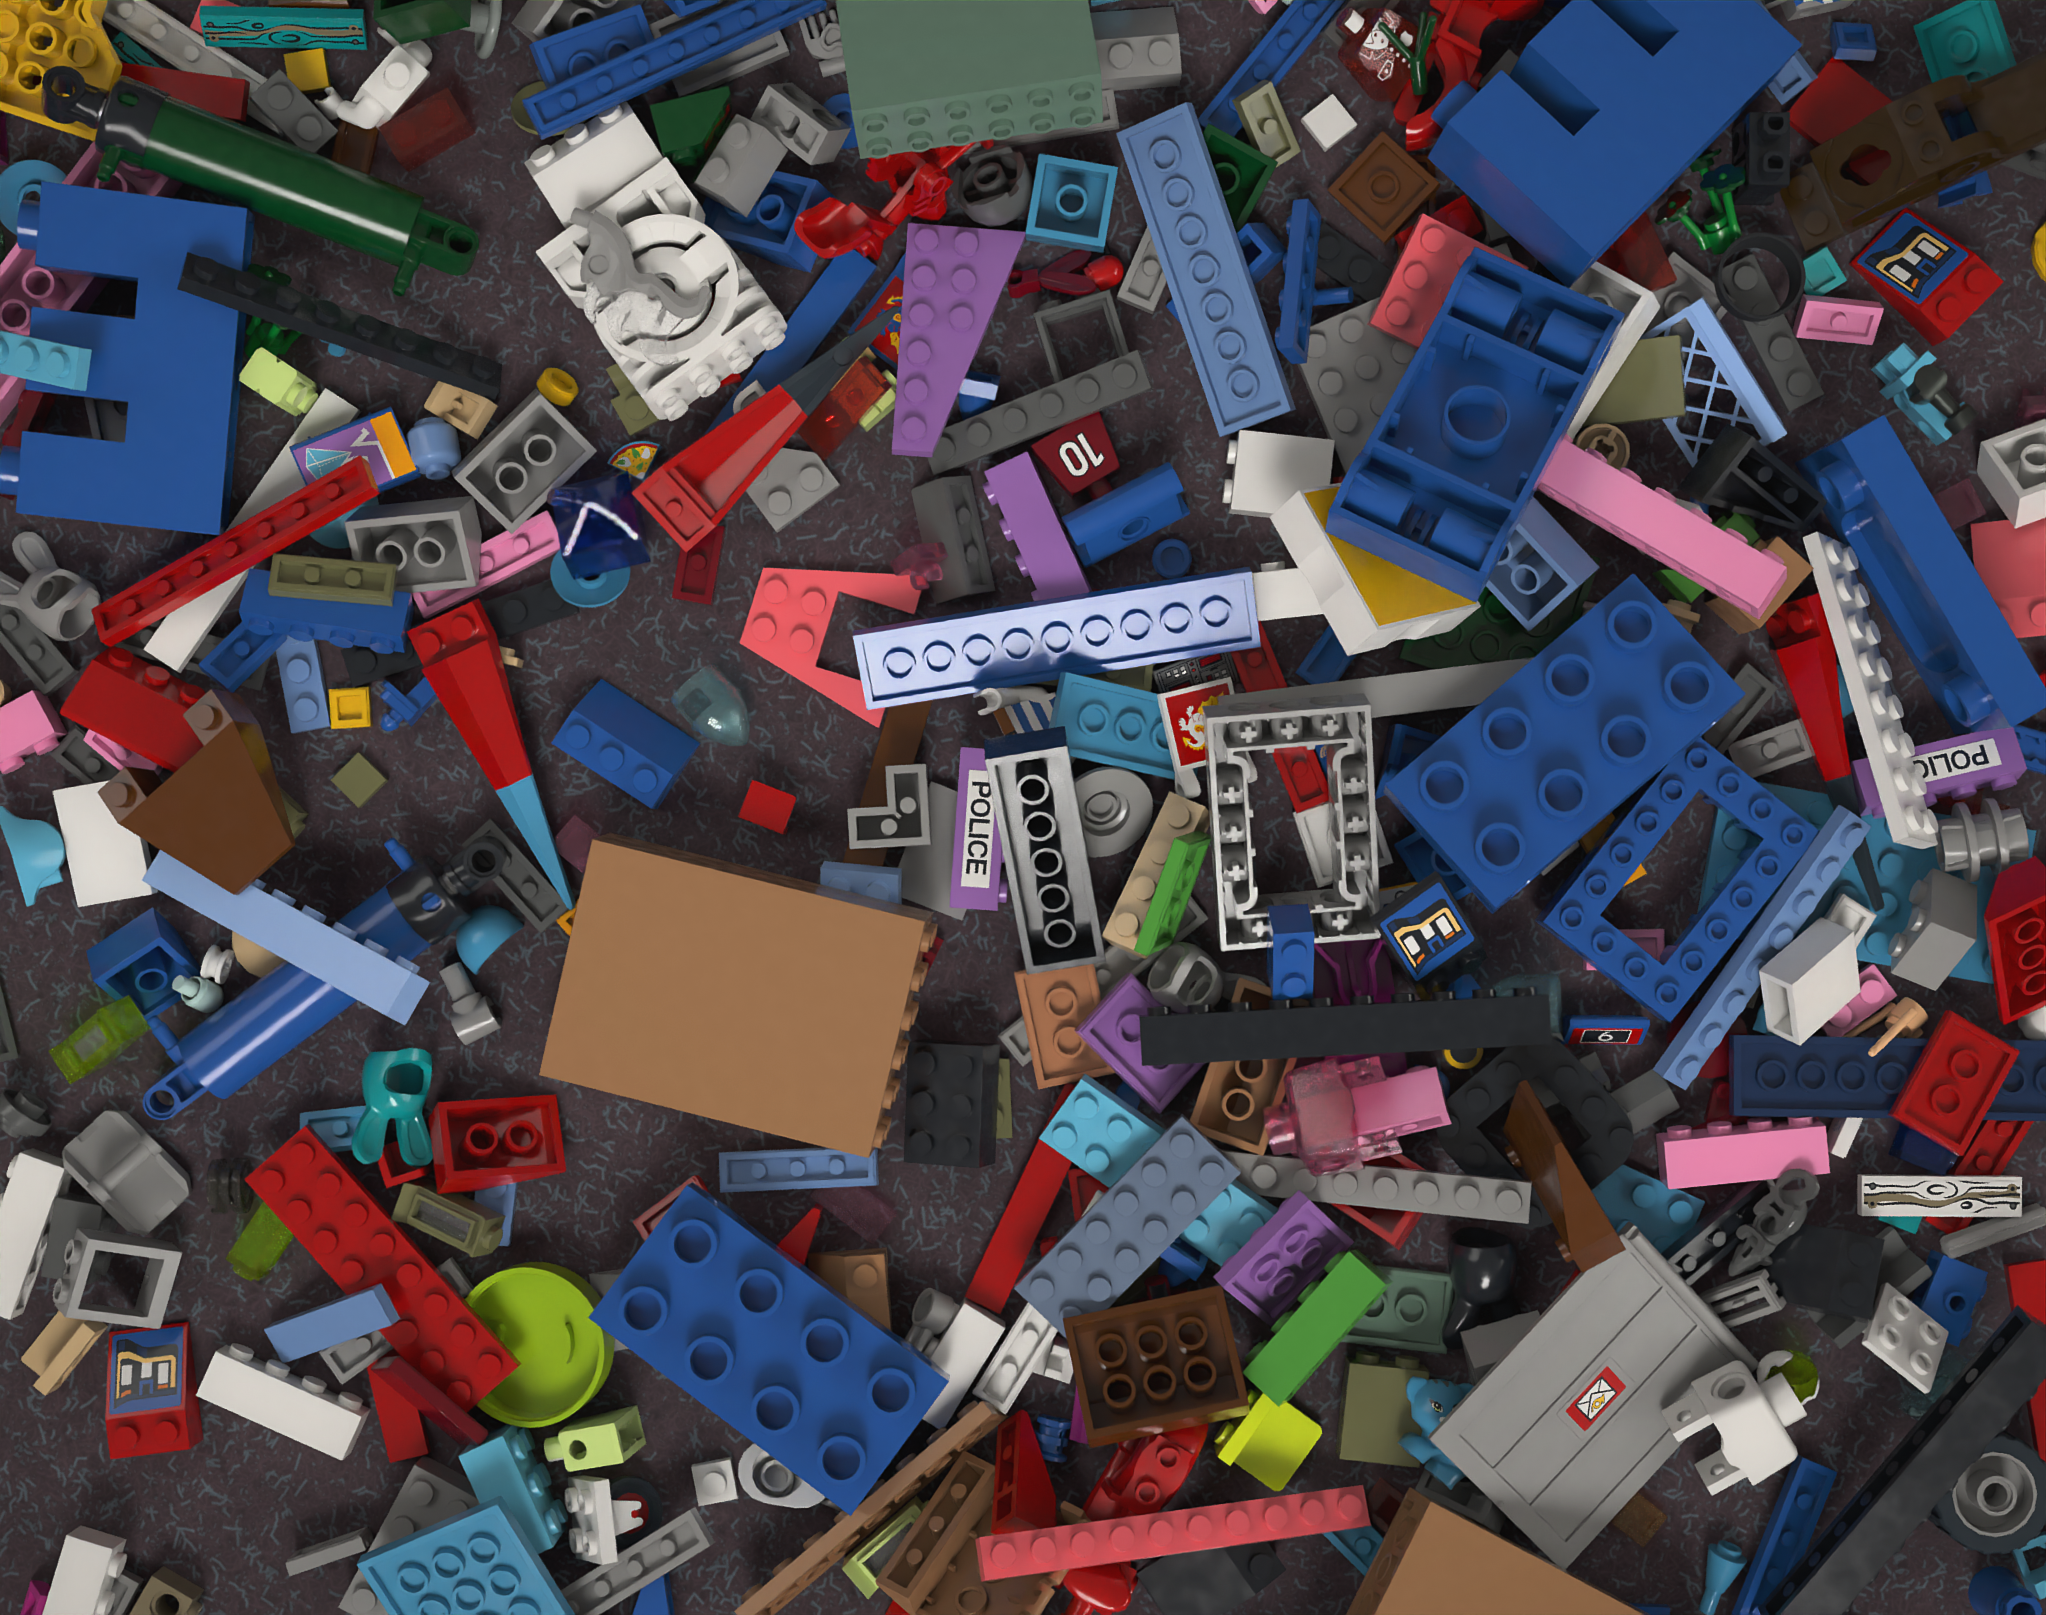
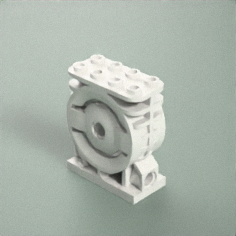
(658, 220)

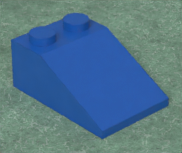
(770, 224)

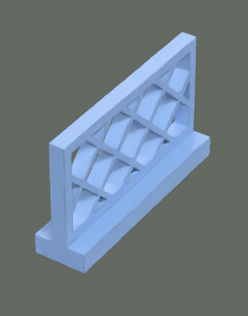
(1733, 369)

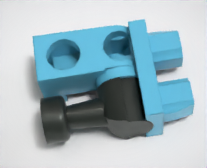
(1921, 393)

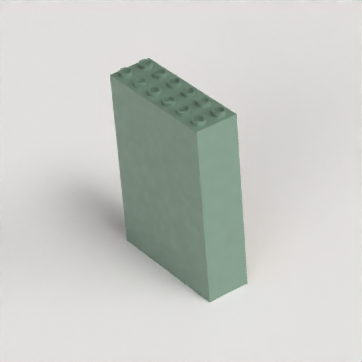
(967, 70)

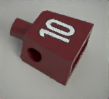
(1079, 457)

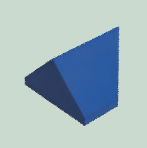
(1400, 749)

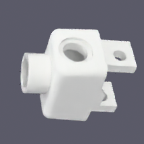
(1749, 1422)

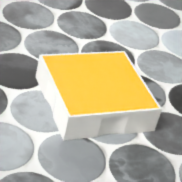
(1359, 592)

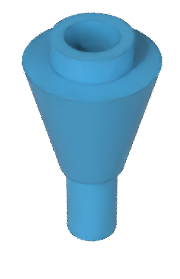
(1723, 1566)

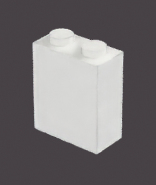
(1272, 469)
(1810, 980)

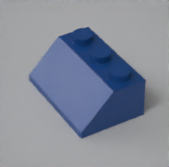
(626, 744)

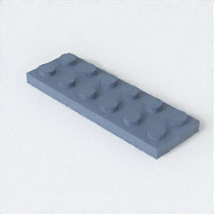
(1129, 1225)

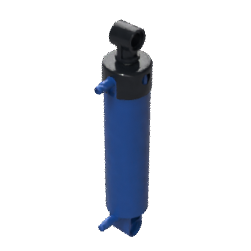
(291, 1004)

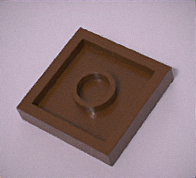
(1384, 188)

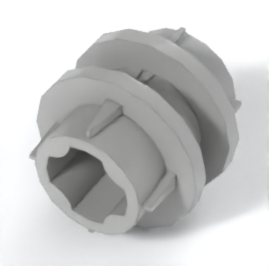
(1981, 839)

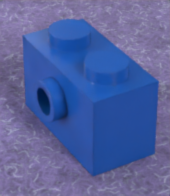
(1951, 1294)

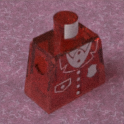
(1371, 56)

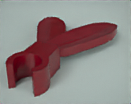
(1057, 277)

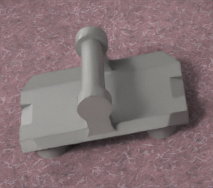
(126, 1171)

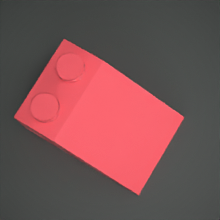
(2014, 571)

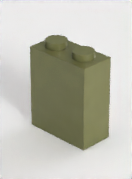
(1377, 1409)

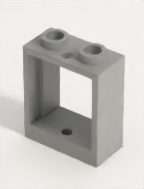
(154, 1291)

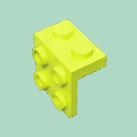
(1268, 1440)

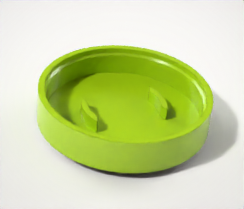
(546, 1325)

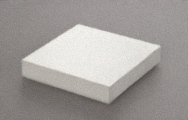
(1314, 832)

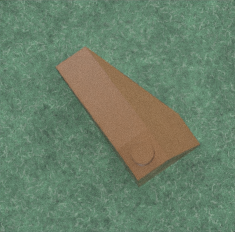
(860, 1277)

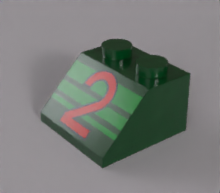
(691, 125)

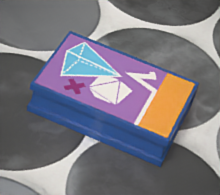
(373, 437)

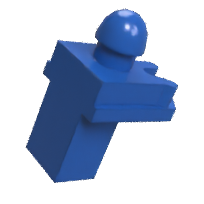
(405, 707)

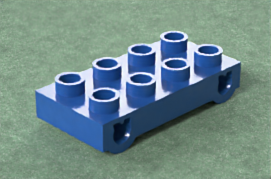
(1474, 423)
(1563, 743)
(770, 1347)

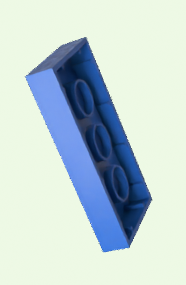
(1924, 580)

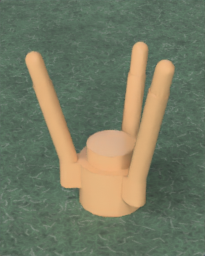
(1901, 1021)

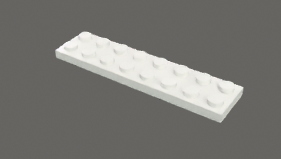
(1869, 689)

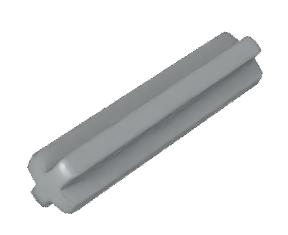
(1992, 1231)

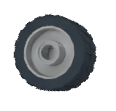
(1997, 1499)

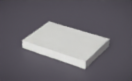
(101, 854)

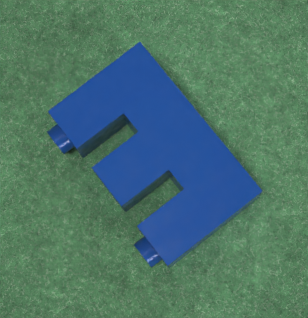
(1604, 117)
(169, 363)

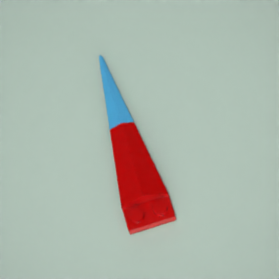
(470, 680)

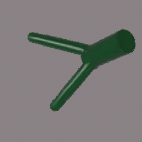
(1416, 59)

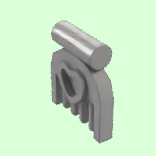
(827, 46)

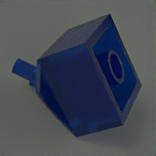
(599, 525)

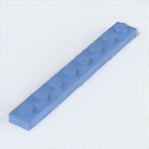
(1767, 938)

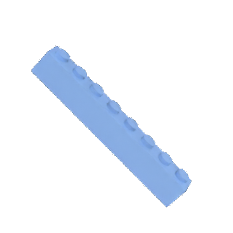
(298, 938)

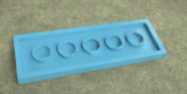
(1110, 1135)

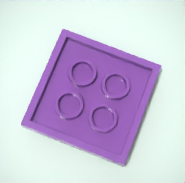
(1283, 1258)

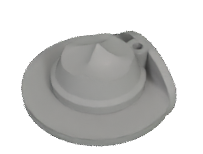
(1113, 809)

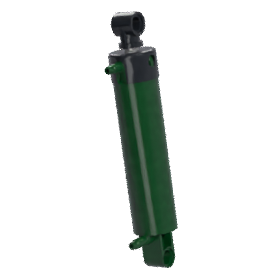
(259, 173)

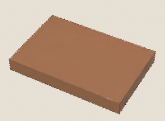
(1052, 1009)

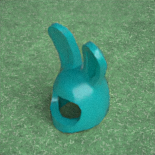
(396, 1088)

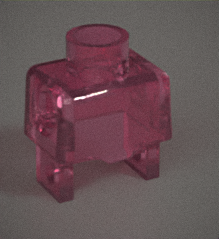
(1321, 1118)

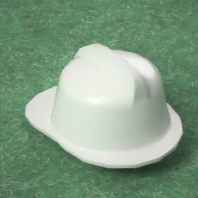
(773, 1482)

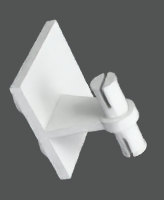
(1905, 1337)

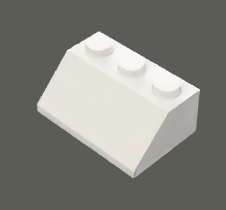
(593, 161)

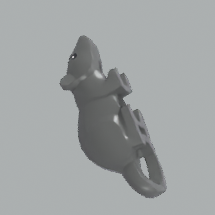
(1777, 1218)

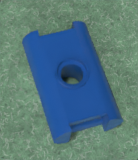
(1126, 515)

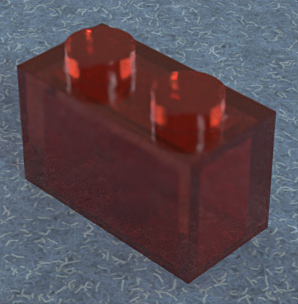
(427, 130)

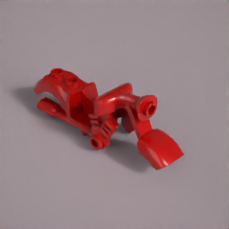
(1456, 57)
(917, 188)
(1135, 1482)

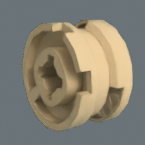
(1606, 440)

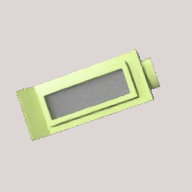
(873, 1554)

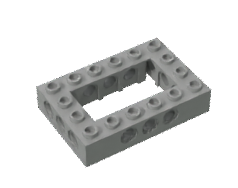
(1346, 729)

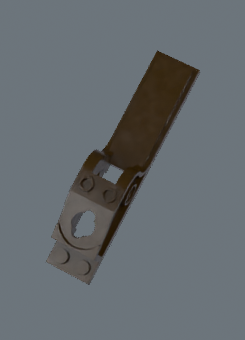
(2007, 120)

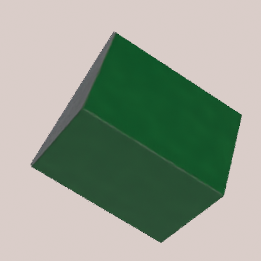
(1240, 172)

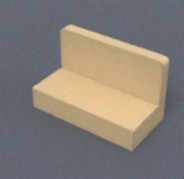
(60, 1349)

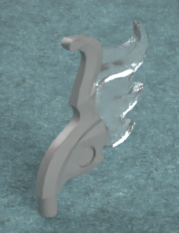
(628, 298)

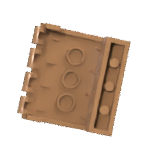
(938, 1558)

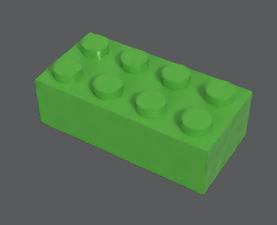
(1317, 1326)

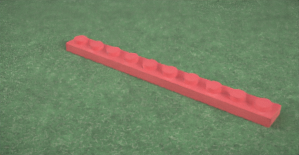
(1171, 1532)

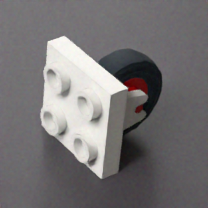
(610, 1515)

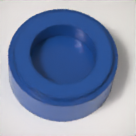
(1171, 559)

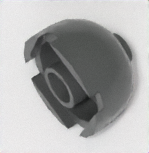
(994, 186)

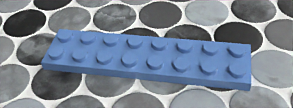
(1205, 269)

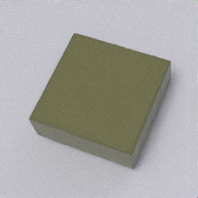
(359, 780)

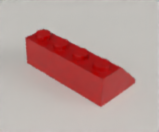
(136, 707)
(2018, 939)

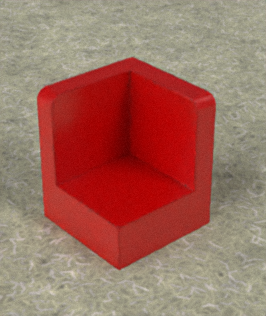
(767, 807)
(395, 1169)

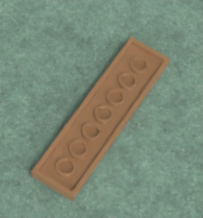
(881, 1502)

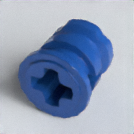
(1052, 1437)

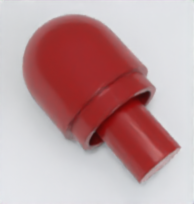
(1105, 272)

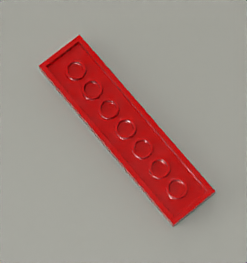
(365, 1247)

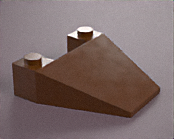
(219, 807)
(1561, 1187)

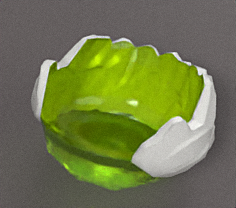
(1796, 1368)

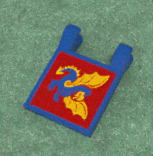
(889, 295)

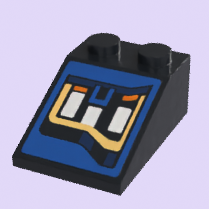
(1429, 937)

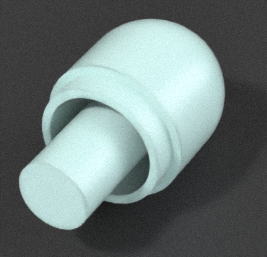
(199, 993)

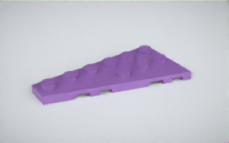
(946, 307)

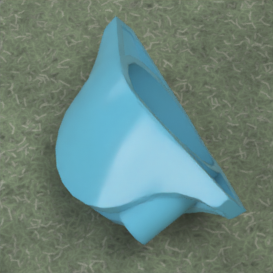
(36, 852)

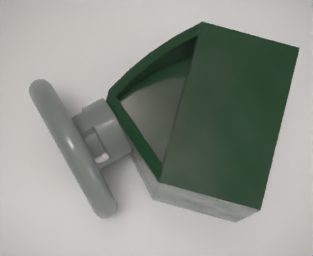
(422, 19)

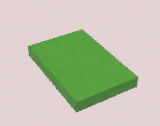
(1173, 892)

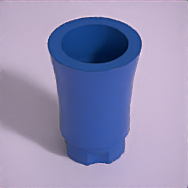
(1999, 1592)

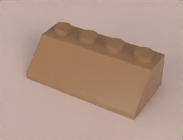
(1237, 1091)

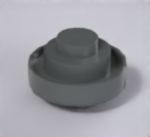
(23, 1113)

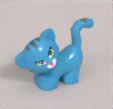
(1430, 1404)

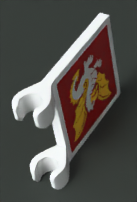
(1184, 731)

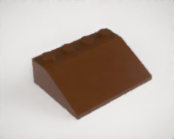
(1156, 1366)

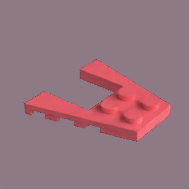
(793, 617)

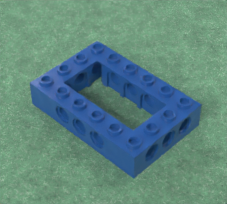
(1577, 905)

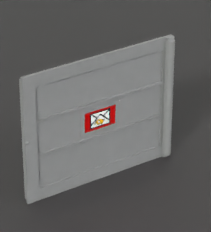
(1577, 1401)

